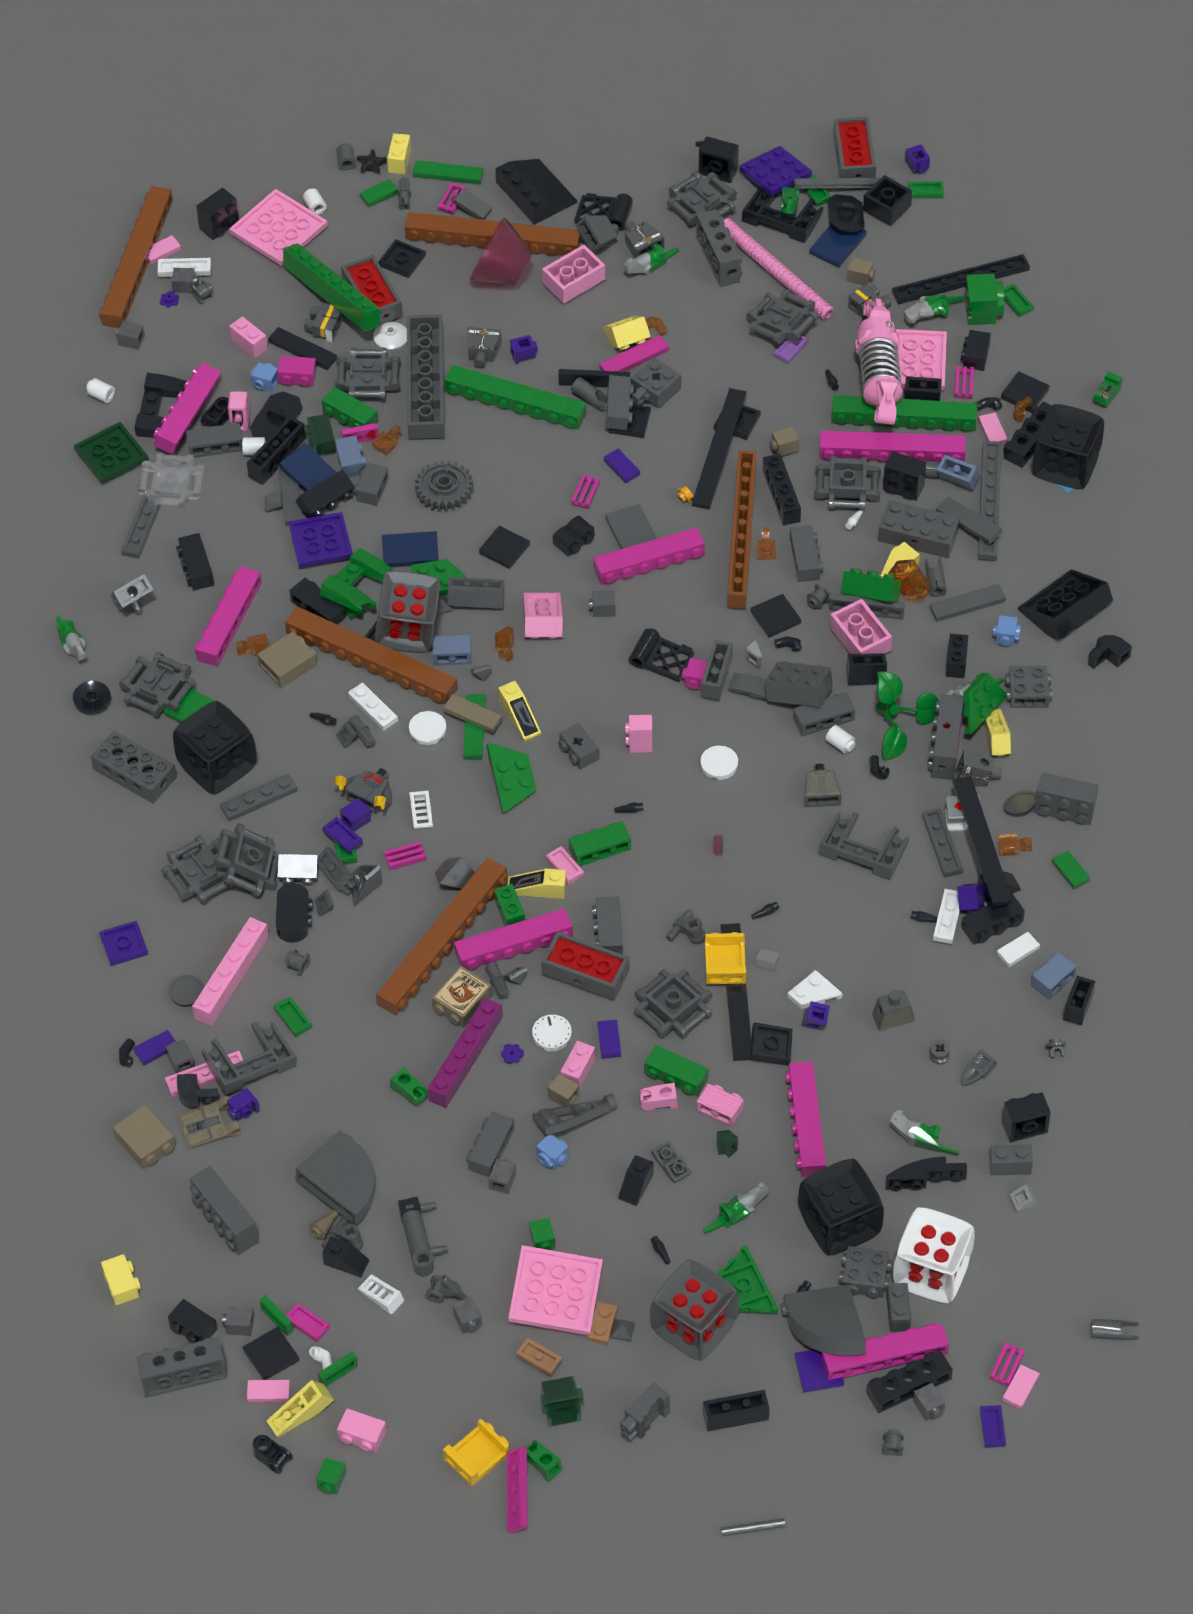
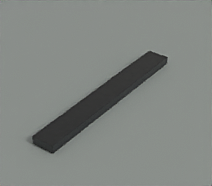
(957, 279)
(719, 448)
(982, 841)
(738, 1011)

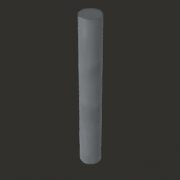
(751, 1527)

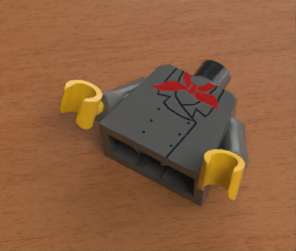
(367, 787)

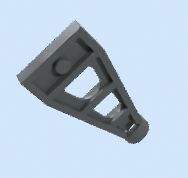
(550, 1123)

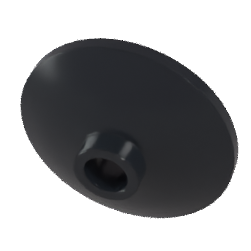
(91, 696)

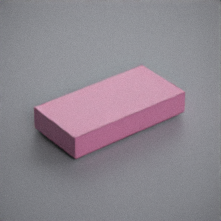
(163, 249)
(992, 428)
(562, 860)
(1020, 1387)
(268, 1391)

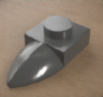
(977, 1067)

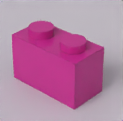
(297, 371)

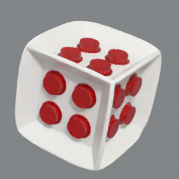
(934, 1254)

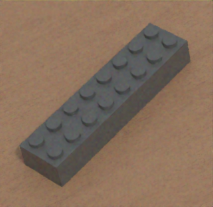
(425, 376)

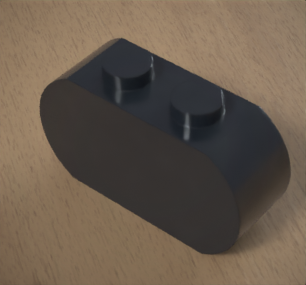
(293, 912)

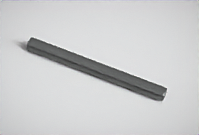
(828, 183)

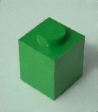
(542, 1234)
(330, 1476)

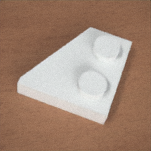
(814, 989)

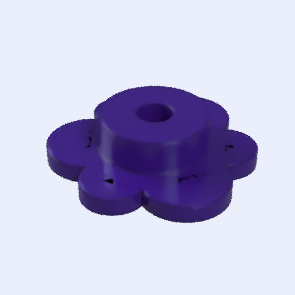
(169, 299)
(510, 1049)

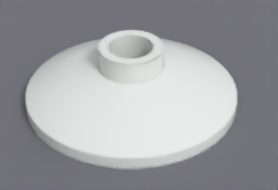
(390, 335)

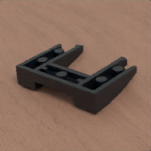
(799, 226)
(155, 387)

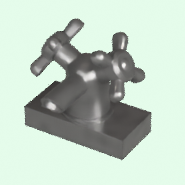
(131, 592)

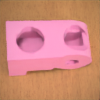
(658, 1097)

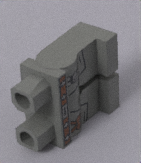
(644, 1411)

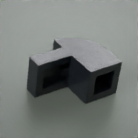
(1110, 648)
(190, 1094)

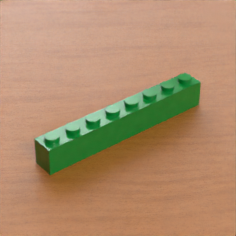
(331, 287)
(515, 397)
(909, 413)

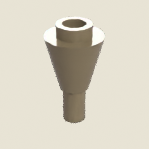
(320, 1227)

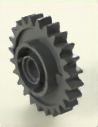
(444, 485)

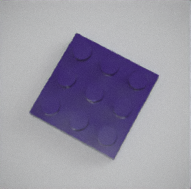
(775, 170)
(320, 540)

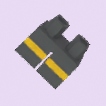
(857, 299)
(326, 321)

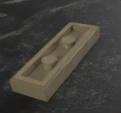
(472, 713)

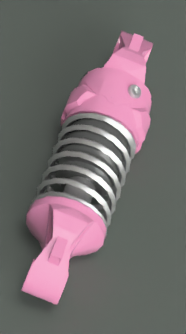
(878, 353)

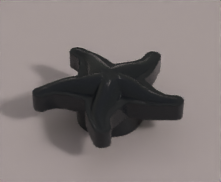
(371, 162)

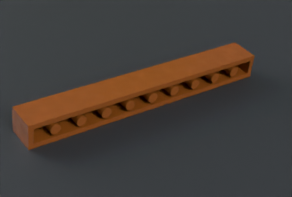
(479, 232)
(135, 260)
(742, 529)
(372, 656)
(441, 937)

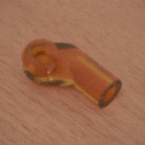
(657, 323)
(1019, 408)

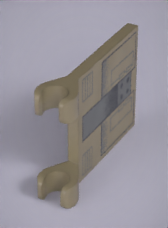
(206, 1124)

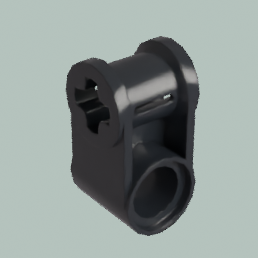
(217, 413)
(273, 1456)

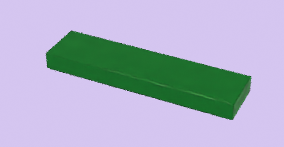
(448, 172)
(473, 734)

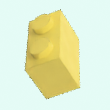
(399, 153)
(120, 1279)

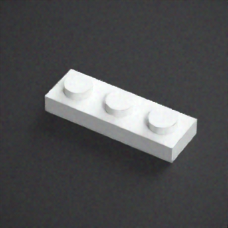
(201, 265)
(372, 706)
(947, 917)

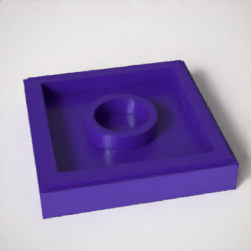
(123, 943)
(812, 1372)

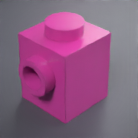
(694, 673)

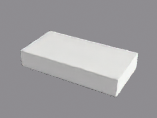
(1018, 949)

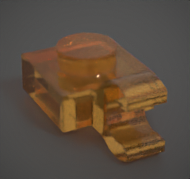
(387, 441)
(766, 548)
(503, 641)
(254, 645)
(1011, 844)

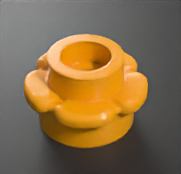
(685, 494)

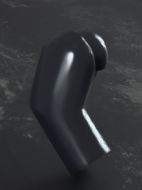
(994, 401)
(786, 641)
(876, 770)
(124, 1050)

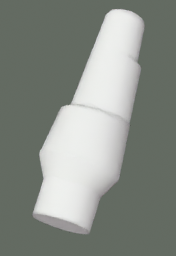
(853, 520)

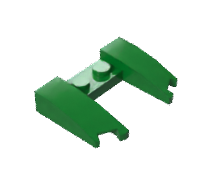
(340, 587)

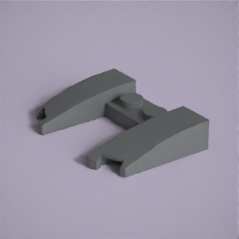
(883, 861)
(231, 1076)

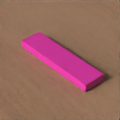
(635, 355)
(517, 1489)

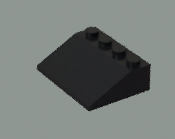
(533, 189)
(1067, 603)

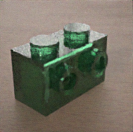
(320, 434)

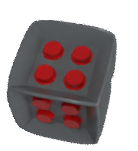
(407, 611)
(694, 1309)

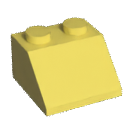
(626, 332)

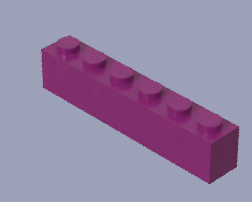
(465, 1052)

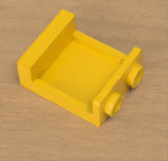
(725, 958)
(477, 1452)

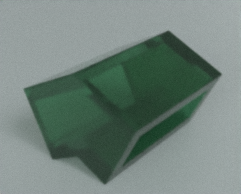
(726, 1143)

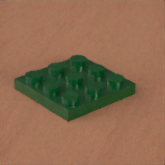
(111, 452)

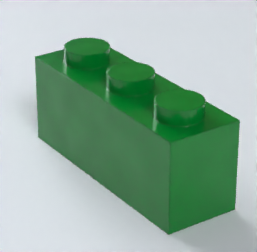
(348, 409)
(871, 585)
(600, 843)
(673, 1068)

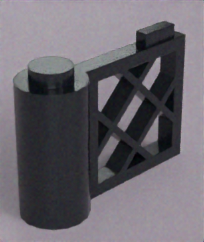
(616, 212)
(649, 646)

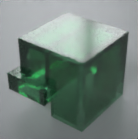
(561, 1401)

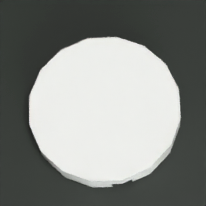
(427, 727)
(719, 762)

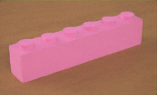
(230, 971)

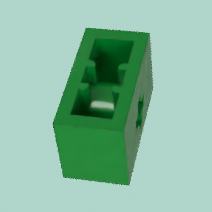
(509, 905)

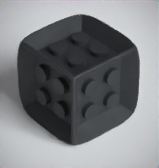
(1068, 446)
(214, 747)
(840, 1206)

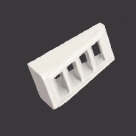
(420, 796)
(390, 1302)

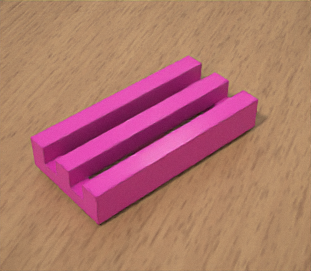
(448, 208)
(964, 371)
(589, 480)
(403, 853)
(1013, 1350)

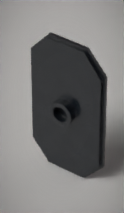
(846, 213)
(274, 413)

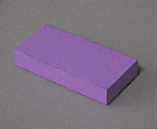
(790, 349)

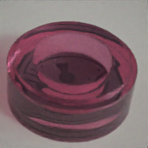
(718, 844)

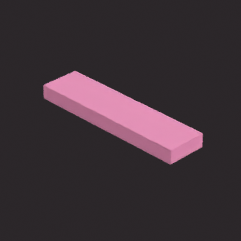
(203, 1073)

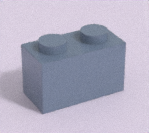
(349, 455)
(958, 472)
(451, 650)
(1053, 975)

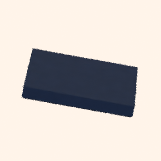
(836, 245)
(306, 467)
(409, 548)

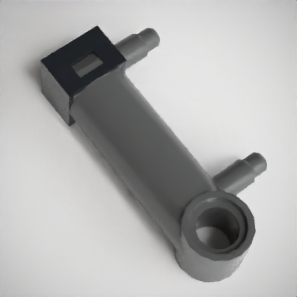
(416, 1235)

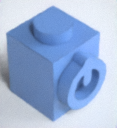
(264, 377)
(1007, 630)
(552, 1152)

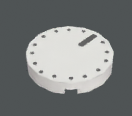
(552, 1032)

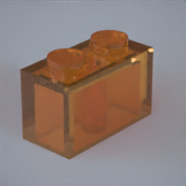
(913, 582)

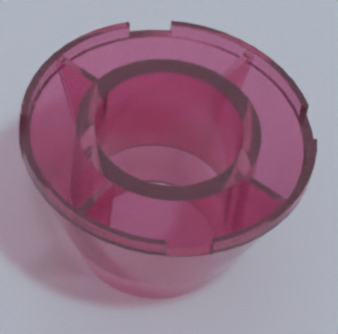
(502, 257)

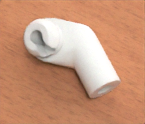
(321, 1356)

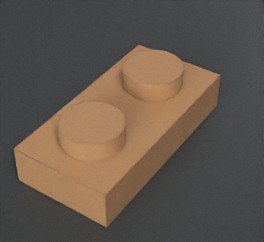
(602, 1323)
(539, 1357)

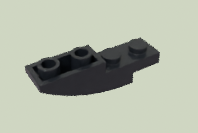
(917, 1173)

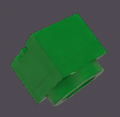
(983, 299)

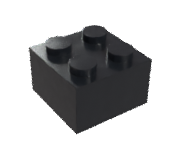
(719, 158)
(887, 200)
(217, 213)
(904, 476)
(1026, 1117)

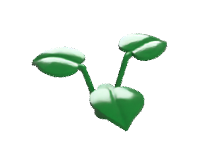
(889, 688)

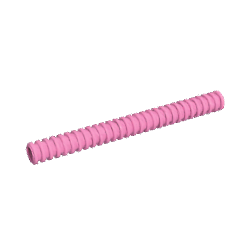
(777, 269)

